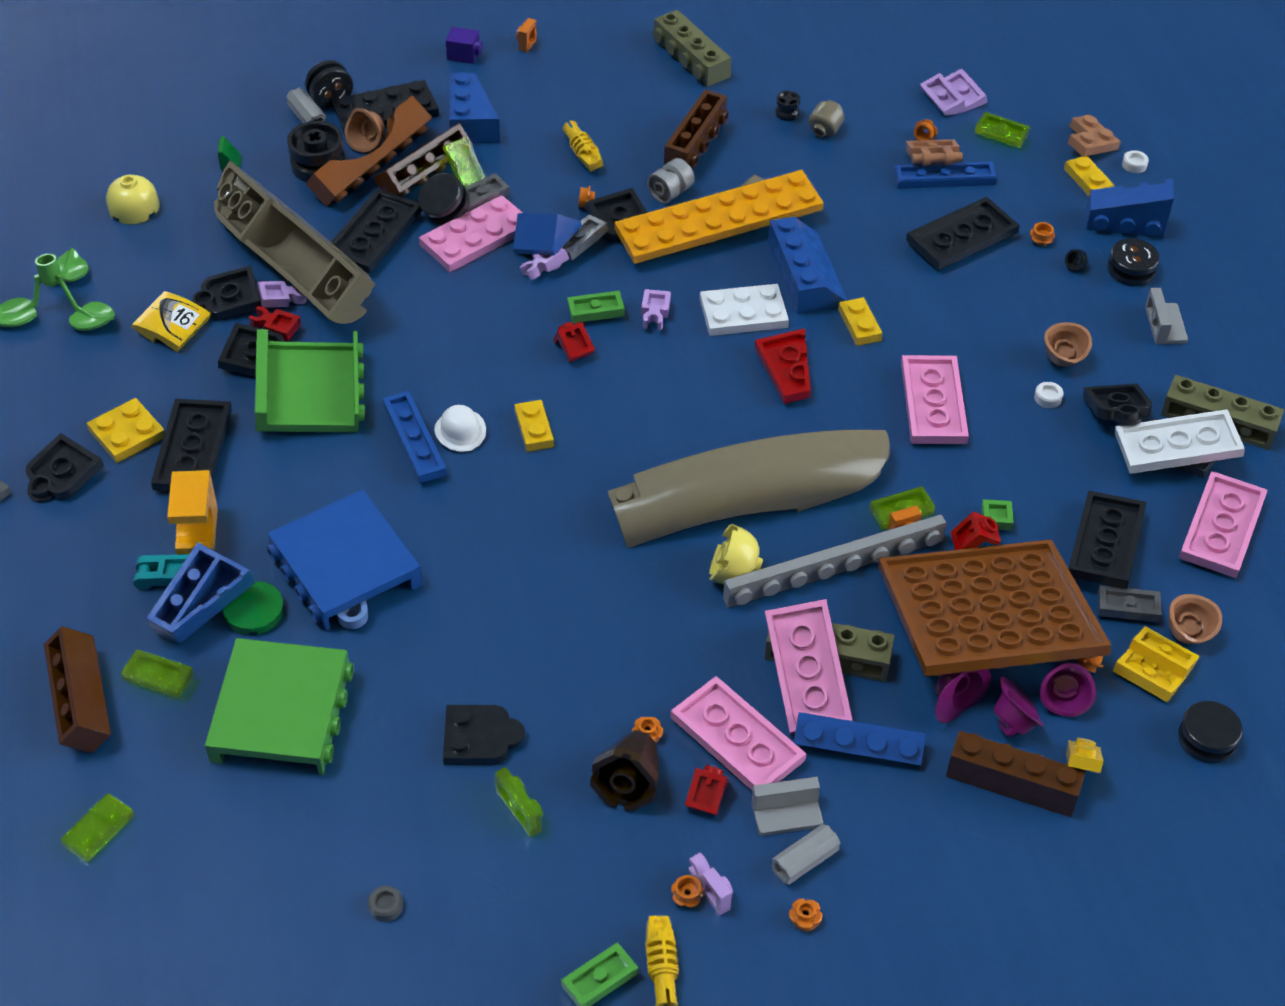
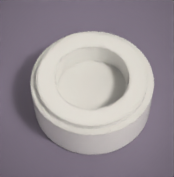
(1135, 162)
(1048, 395)

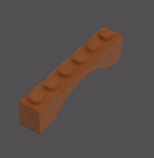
(338, 176)

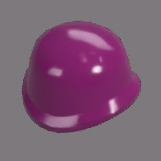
(1068, 690)

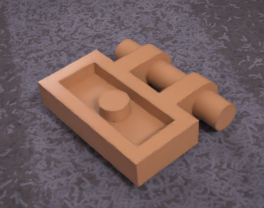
(934, 151)

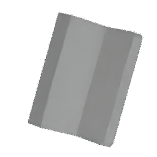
(1165, 319)
(787, 806)

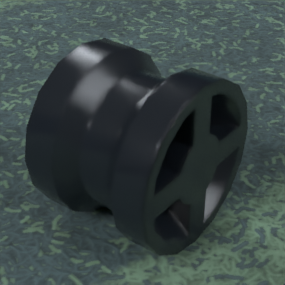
(787, 105)

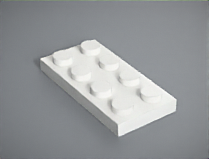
(1179, 441)

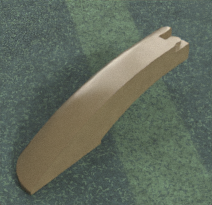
(292, 246)
(748, 479)

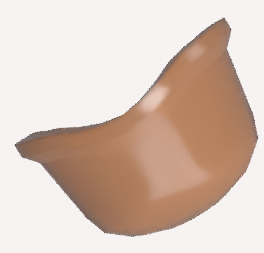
(364, 130)
(1067, 343)
(1194, 619)

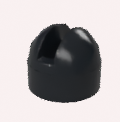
(1073, 257)

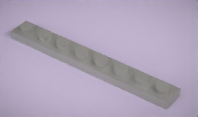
(833, 561)

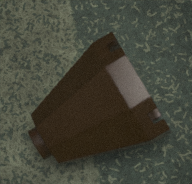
(627, 772)

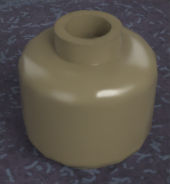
(826, 118)

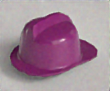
(959, 692)
(1015, 710)

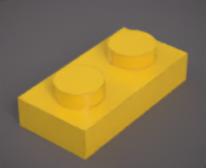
(1087, 174)
(860, 321)
(534, 425)
(1084, 755)

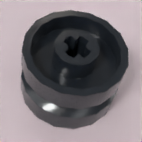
(313, 146)

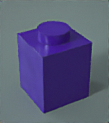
(463, 45)

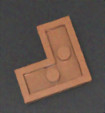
(1091, 136)

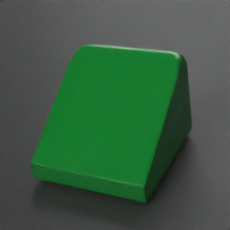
(227, 153)

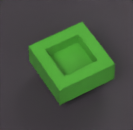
(1000, 511)

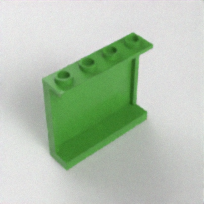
(308, 385)
(280, 703)

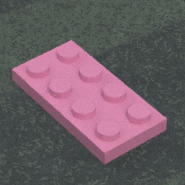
(472, 234)
(934, 400)
(1223, 524)
(807, 662)
(737, 735)

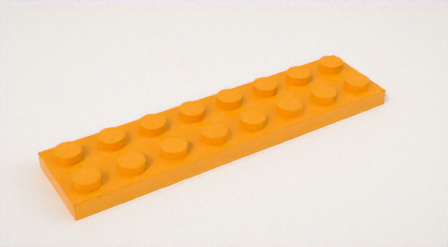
(717, 216)

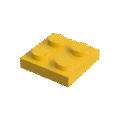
(126, 430)

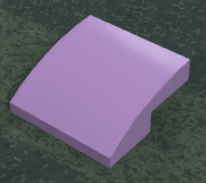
(954, 93)

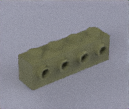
(692, 48)
(1253, 419)
(860, 651)

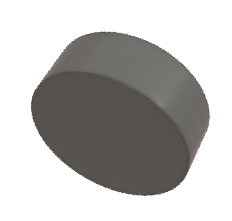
(385, 903)

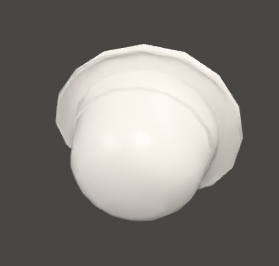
(460, 429)

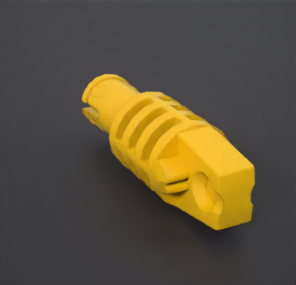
(583, 146)
(662, 959)

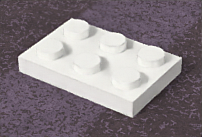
(744, 309)

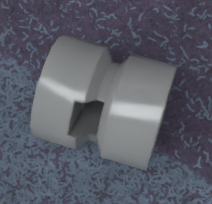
(670, 180)

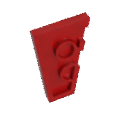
(786, 364)

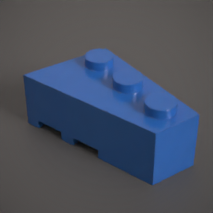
(472, 109)
(1131, 210)
(198, 593)

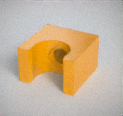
(193, 510)

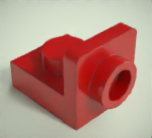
(574, 341)
(974, 531)
(707, 790)

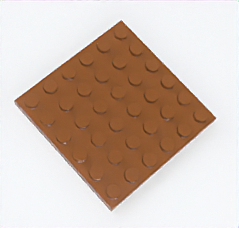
(992, 608)

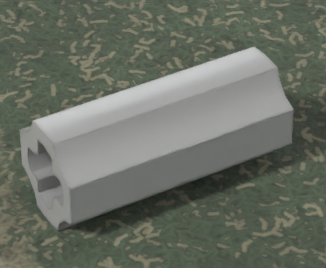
(304, 106)
(805, 854)

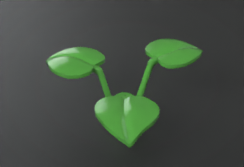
(51, 272)

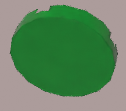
(255, 609)

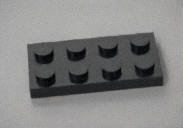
(384, 101)
(376, 228)
(962, 233)
(191, 439)
(1107, 539)

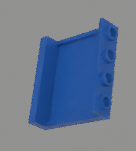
(342, 556)

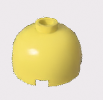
(132, 199)
(735, 556)

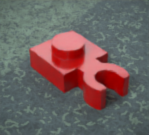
(279, 322)

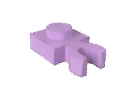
(543, 262)
(277, 294)
(655, 307)
(716, 888)

